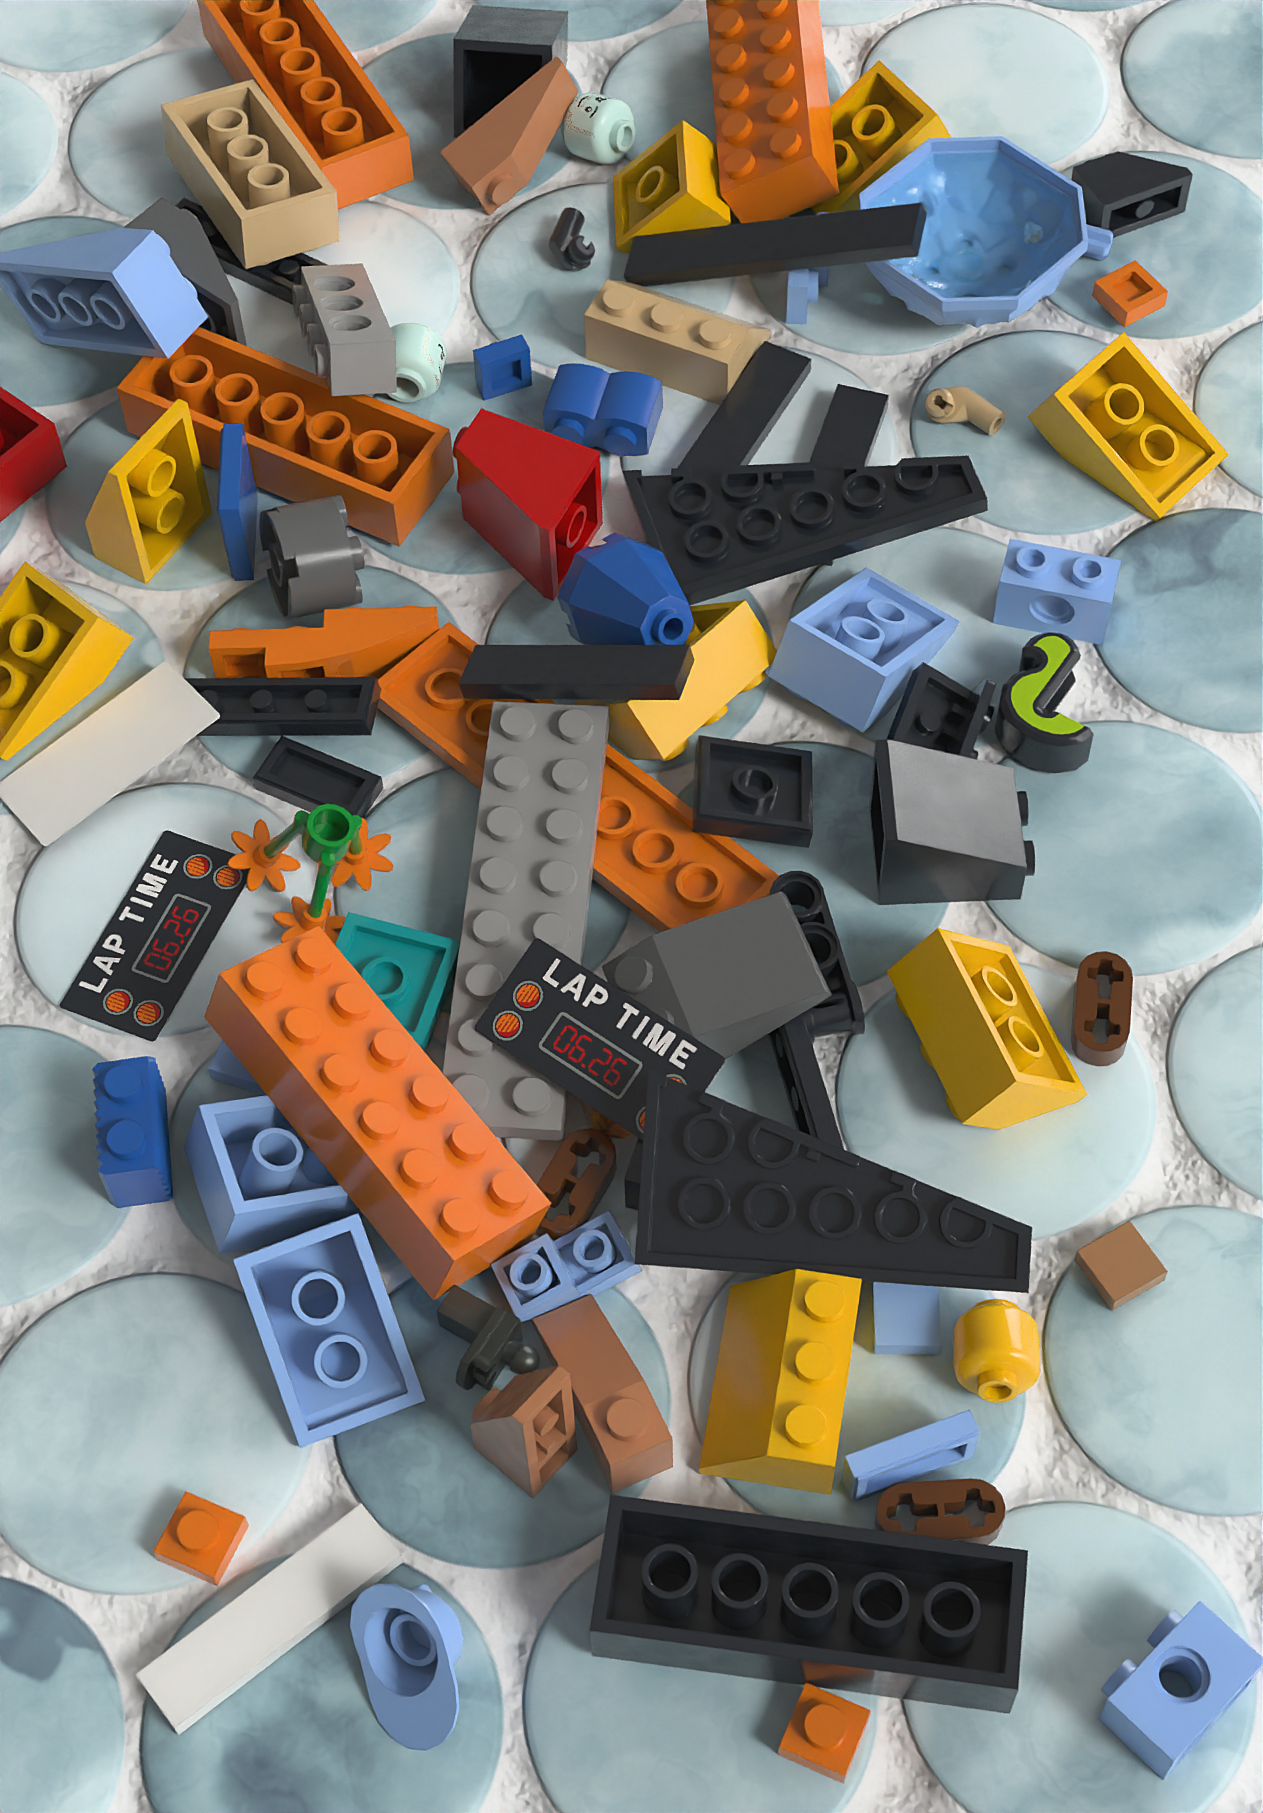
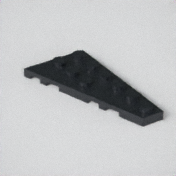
(788, 517)
(769, 1200)

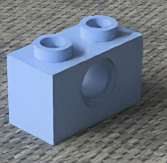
(1056, 591)
(1167, 1727)

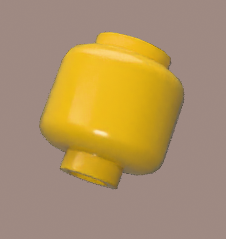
(997, 1349)

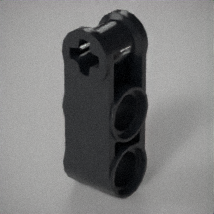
(844, 1008)

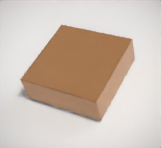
(1120, 1265)

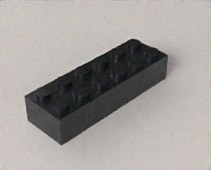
(810, 1603)

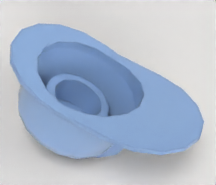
(408, 1661)

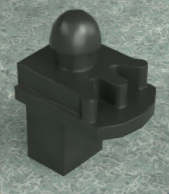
(493, 1339)

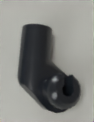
(567, 242)

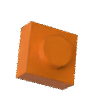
(1129, 293)
(201, 1538)
(824, 1732)

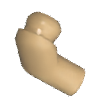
(963, 405)

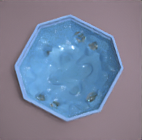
(993, 231)

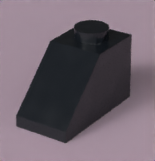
(1131, 191)

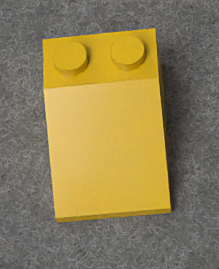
(873, 131)
(1129, 430)
(151, 498)
(50, 654)

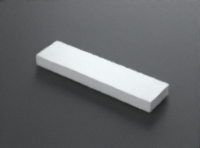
(269, 1618)

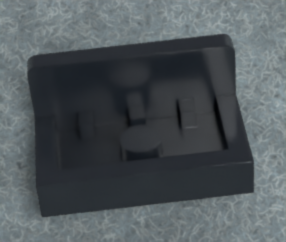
(942, 713)

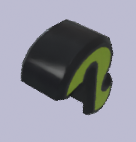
(1027, 707)

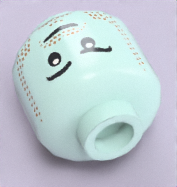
(598, 128)
(419, 361)

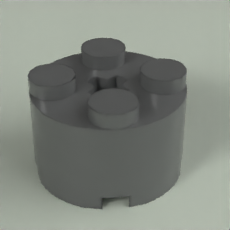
(311, 556)

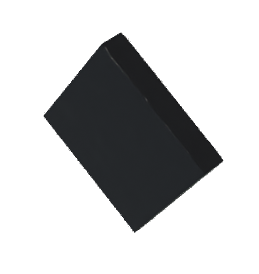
(753, 791)

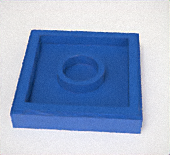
(237, 502)

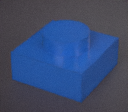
(502, 367)

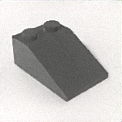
(196, 263)
(725, 974)

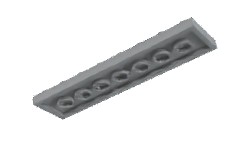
(525, 884)

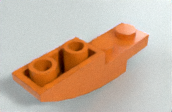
(348, 645)

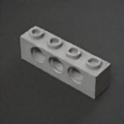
(346, 329)

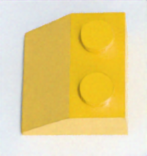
(669, 188)

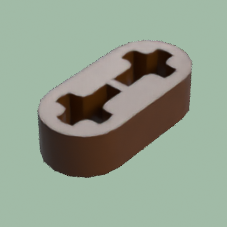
(1114, 1009)
(584, 1192)
(939, 1499)

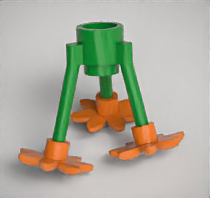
(329, 839)

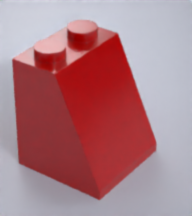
(529, 495)

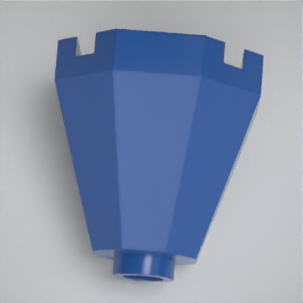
(624, 596)

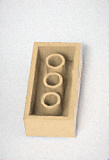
(250, 173)

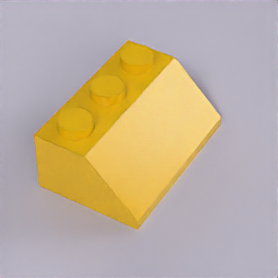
(729, 660)
(983, 1031)
(782, 1380)

